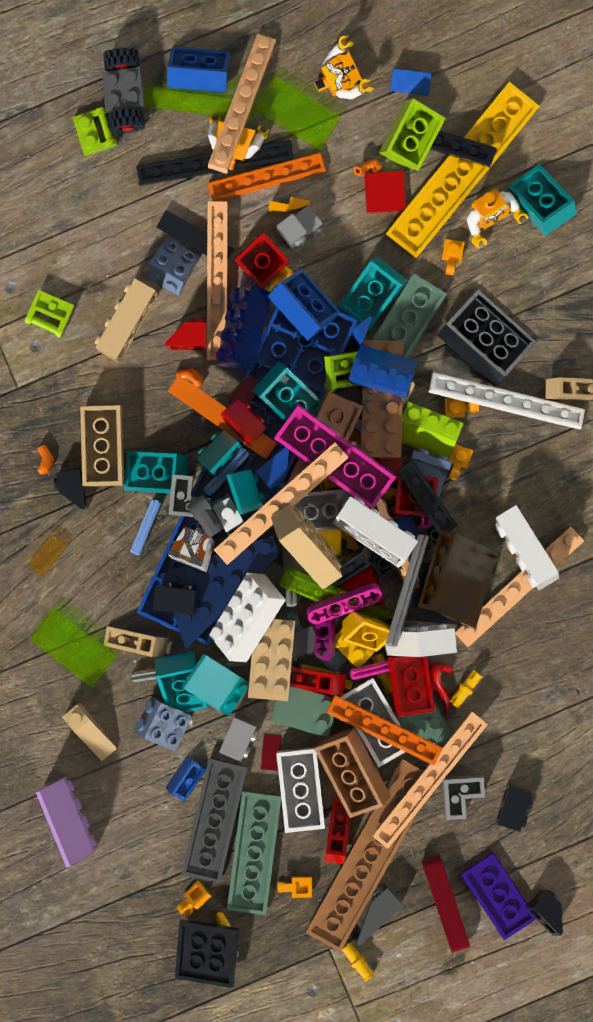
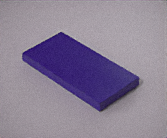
(498, 895)

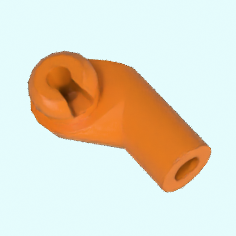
(367, 165)
(192, 375)
(47, 460)

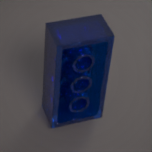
(243, 328)

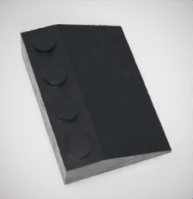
(486, 338)

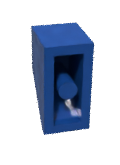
(275, 470)

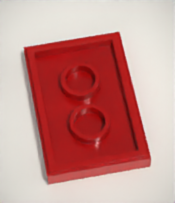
(411, 685)

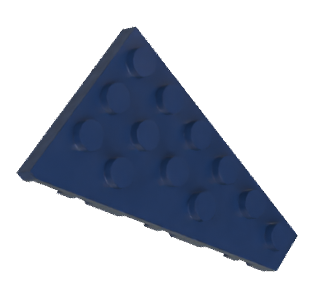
(218, 585)

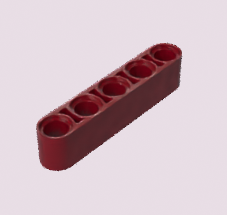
(445, 903)

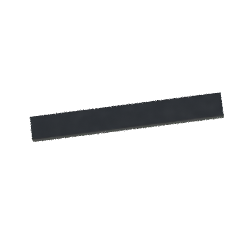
(198, 165)

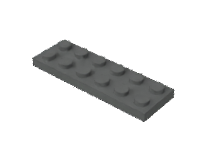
(214, 820)

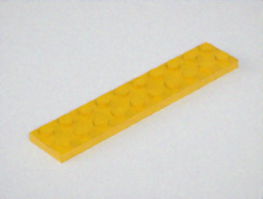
(458, 177)

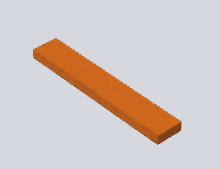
(267, 177)
(212, 411)
(384, 730)

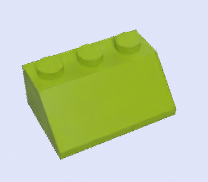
(412, 134)
(429, 430)

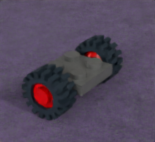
(123, 90)

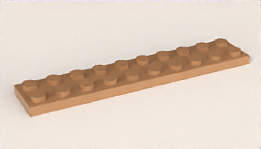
(361, 868)

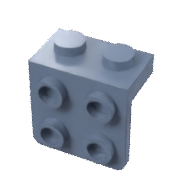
(171, 266)
(432, 466)
(162, 724)

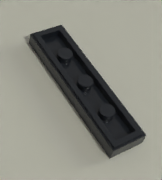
(464, 149)
(186, 233)
(426, 497)

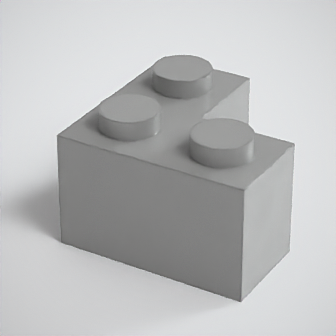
(298, 228)
(182, 495)
(239, 737)
(458, 789)

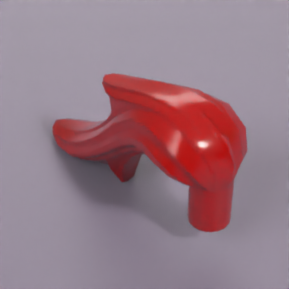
(435, 675)

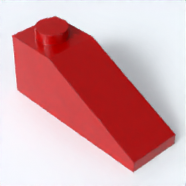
(317, 680)
(337, 833)

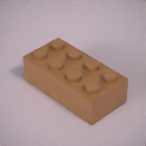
(352, 772)

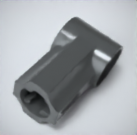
(202, 511)

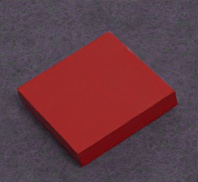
(384, 192)

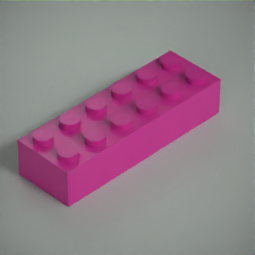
(357, 475)

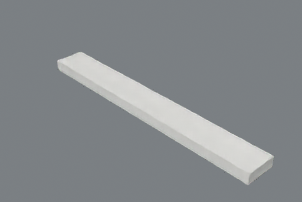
(506, 400)

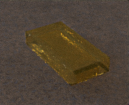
(47, 555)

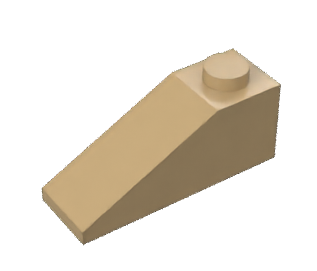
(569, 389)
(136, 642)
(89, 731)

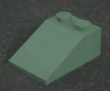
(305, 711)

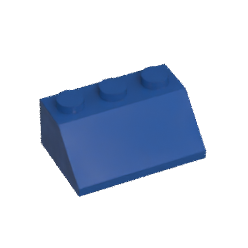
(198, 69)
(304, 304)
(383, 371)

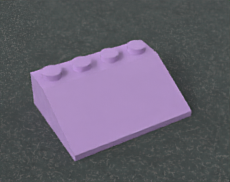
(66, 820)

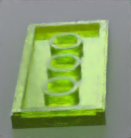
(297, 113)
(73, 647)

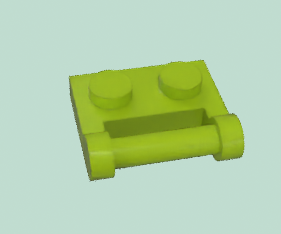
(88, 132)
(51, 307)
(338, 365)

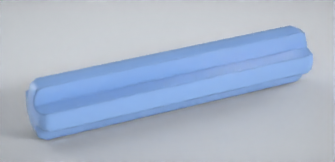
(228, 469)
(145, 527)

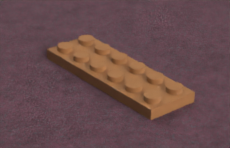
(382, 413)
(338, 414)

